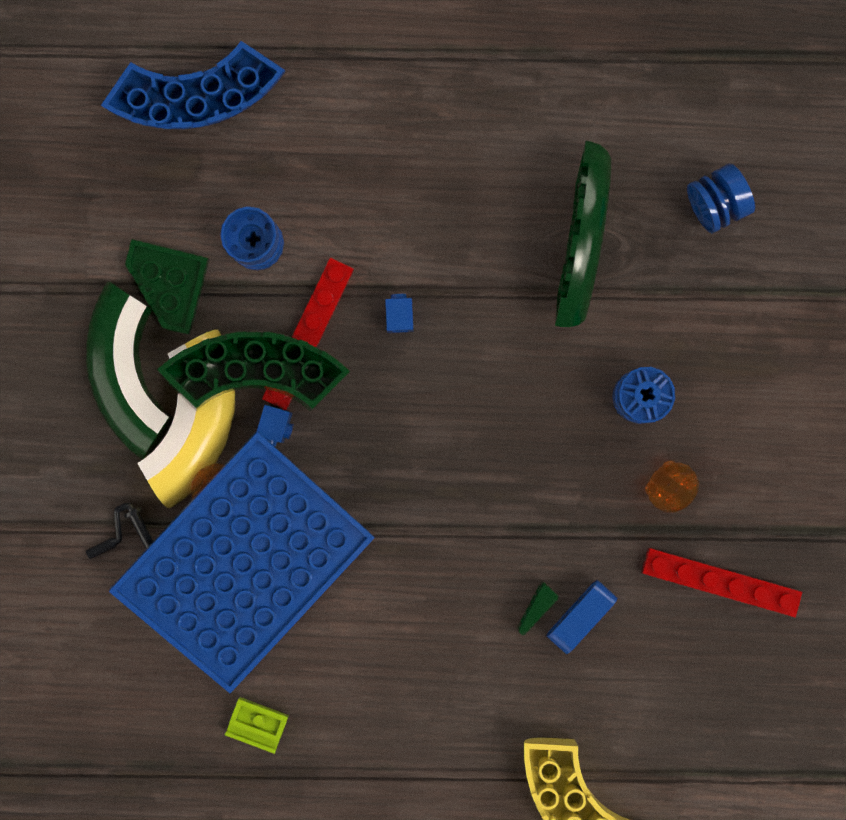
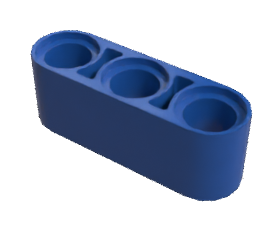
(581, 617)

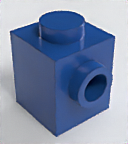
(275, 424)

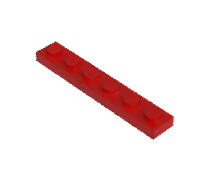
(317, 315)
(721, 582)

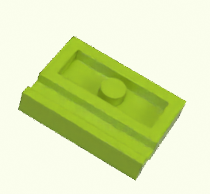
(256, 725)

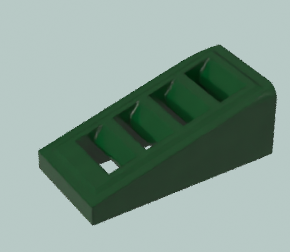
(538, 606)

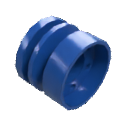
(721, 198)
(242, 228)
(629, 400)

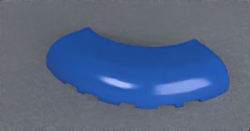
(197, 97)

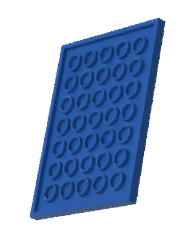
(242, 562)

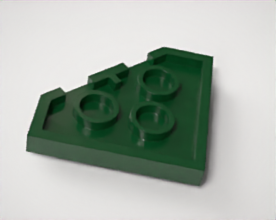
(168, 282)

